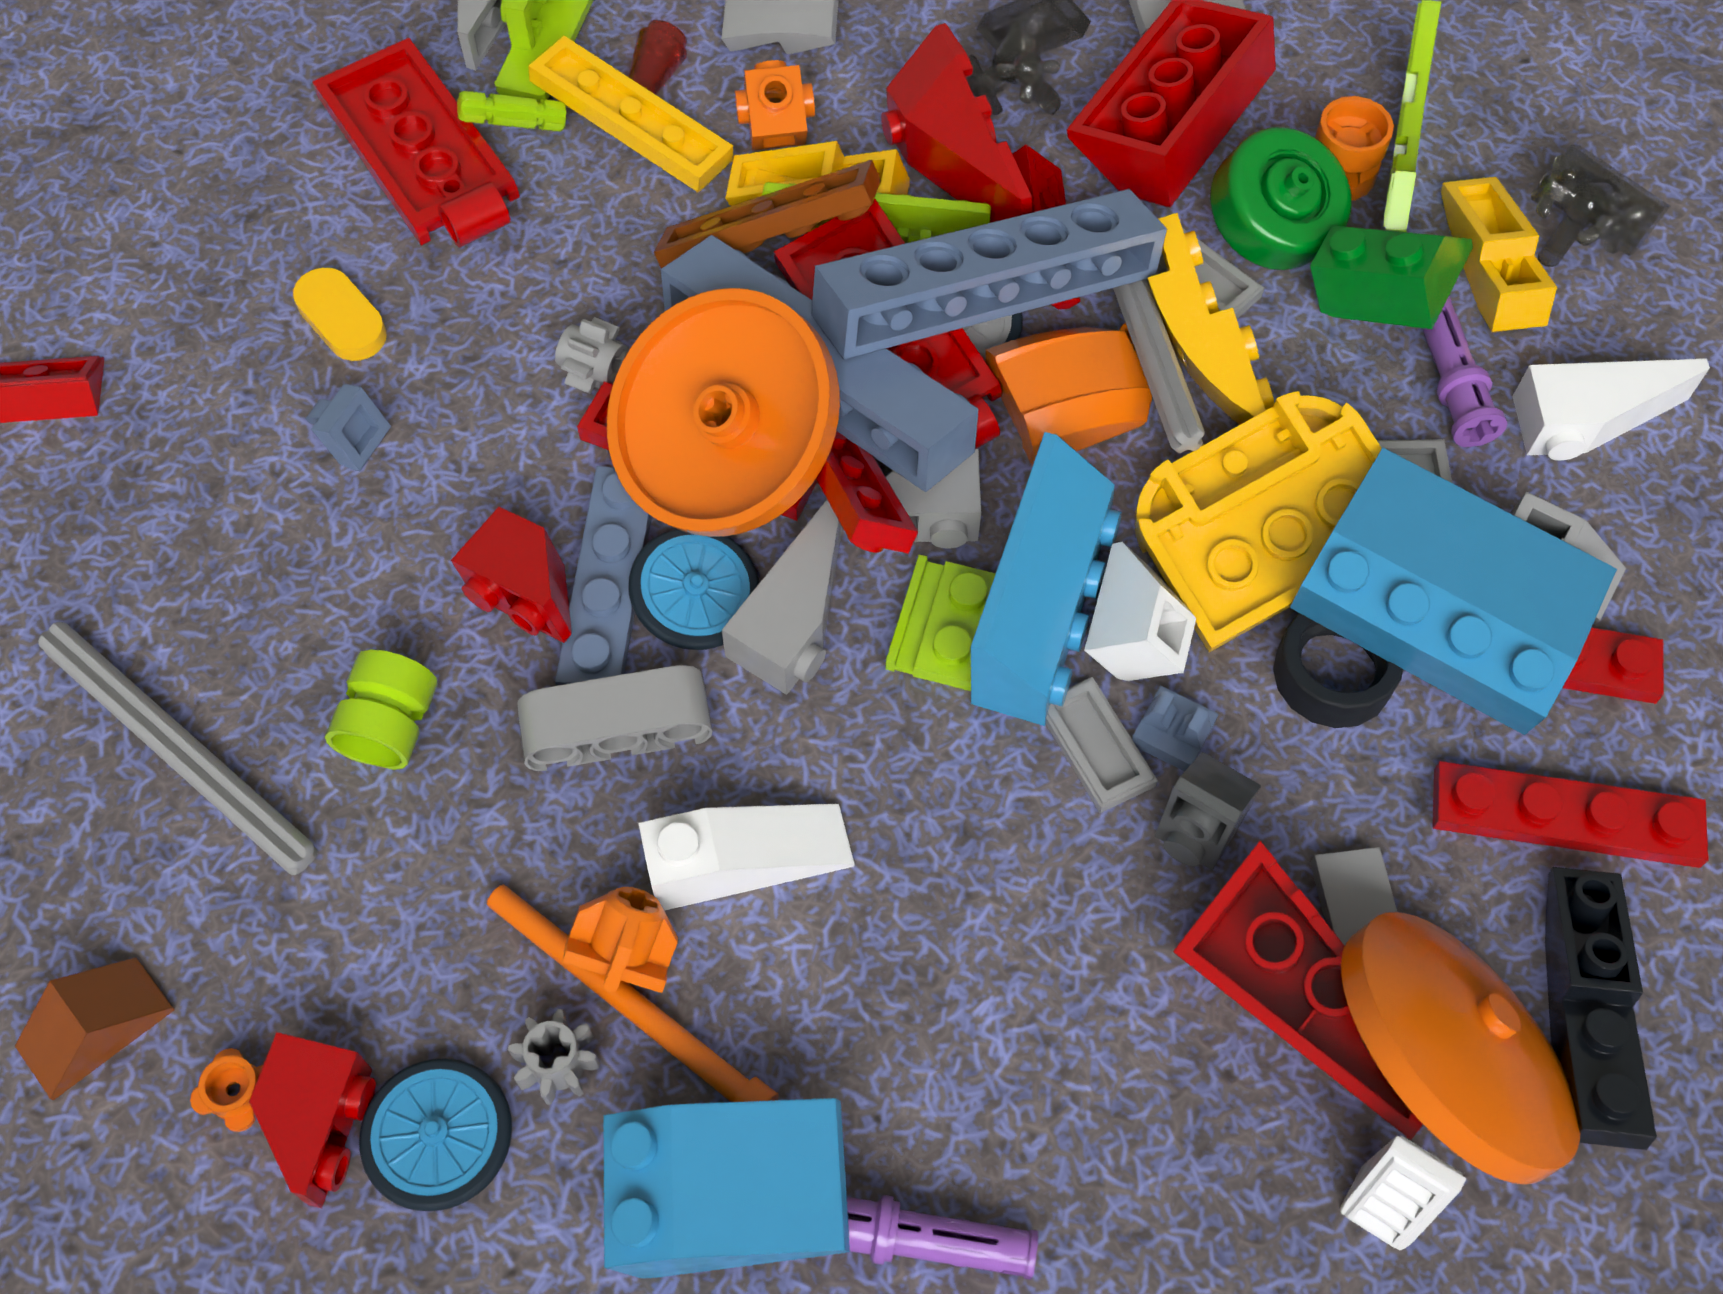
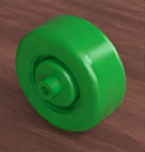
(1279, 197)

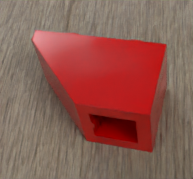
(517, 571)
(307, 1111)

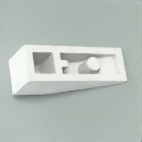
(1584, 405)
(741, 849)

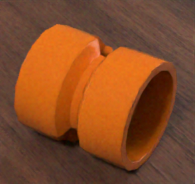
(1359, 137)

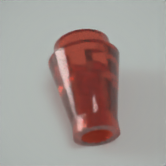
(657, 54)

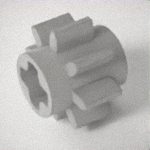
(590, 354)
(565, 1070)

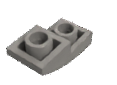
(792, 23)

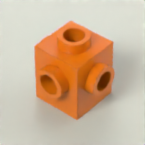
(775, 105)

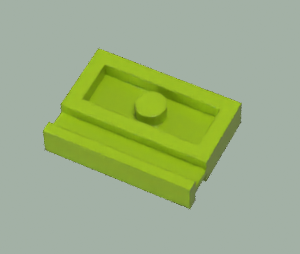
(939, 622)

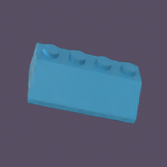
(1042, 585)

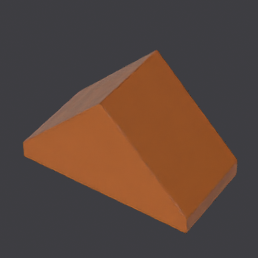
(88, 1021)

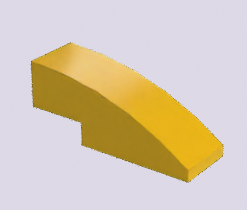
(807, 162)
(1502, 267)

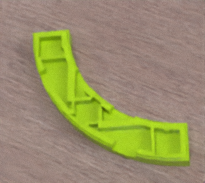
(1410, 117)

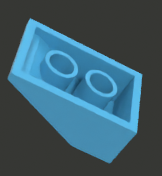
(723, 1186)

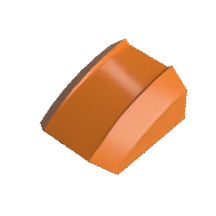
(1071, 385)

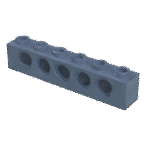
(985, 272)

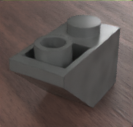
(1205, 811)

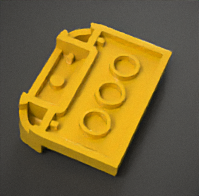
(1253, 511)

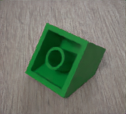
(1387, 275)

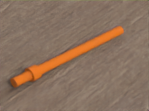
(633, 1005)

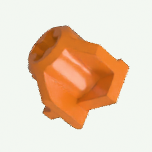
(623, 939)

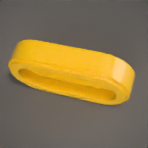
(339, 314)

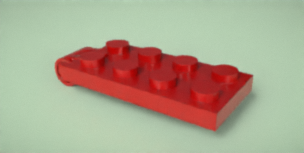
(416, 146)
(944, 357)

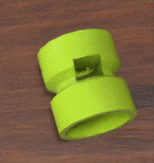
(384, 702)

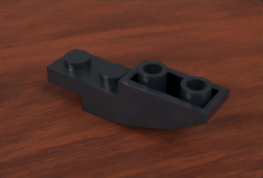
(1591, 1006)

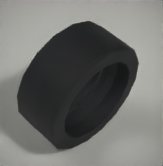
(1315, 700)

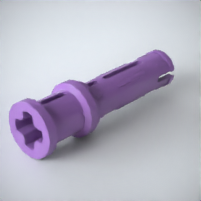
(1463, 383)
(886, 1231)

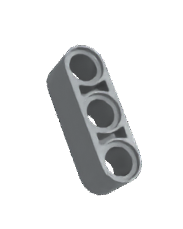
(613, 715)

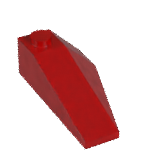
(950, 131)

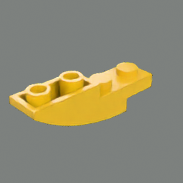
(1202, 336)

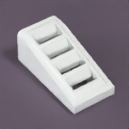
(1401, 1192)

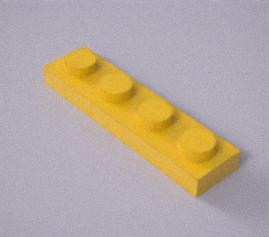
(631, 113)

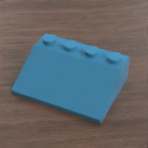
(1456, 591)

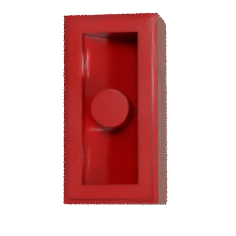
(50, 388)

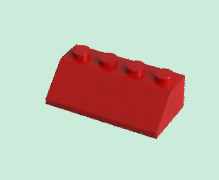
(1175, 97)

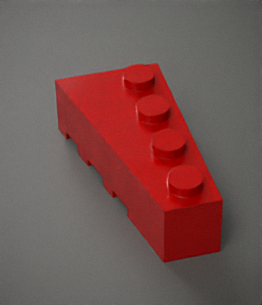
(1284, 968)

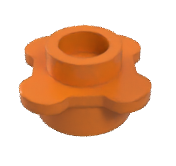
(213, 1085)

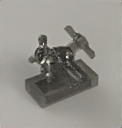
(1020, 36)
(1594, 198)

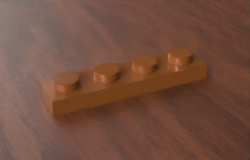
(787, 211)

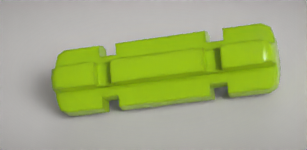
(511, 111)

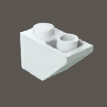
(1138, 621)

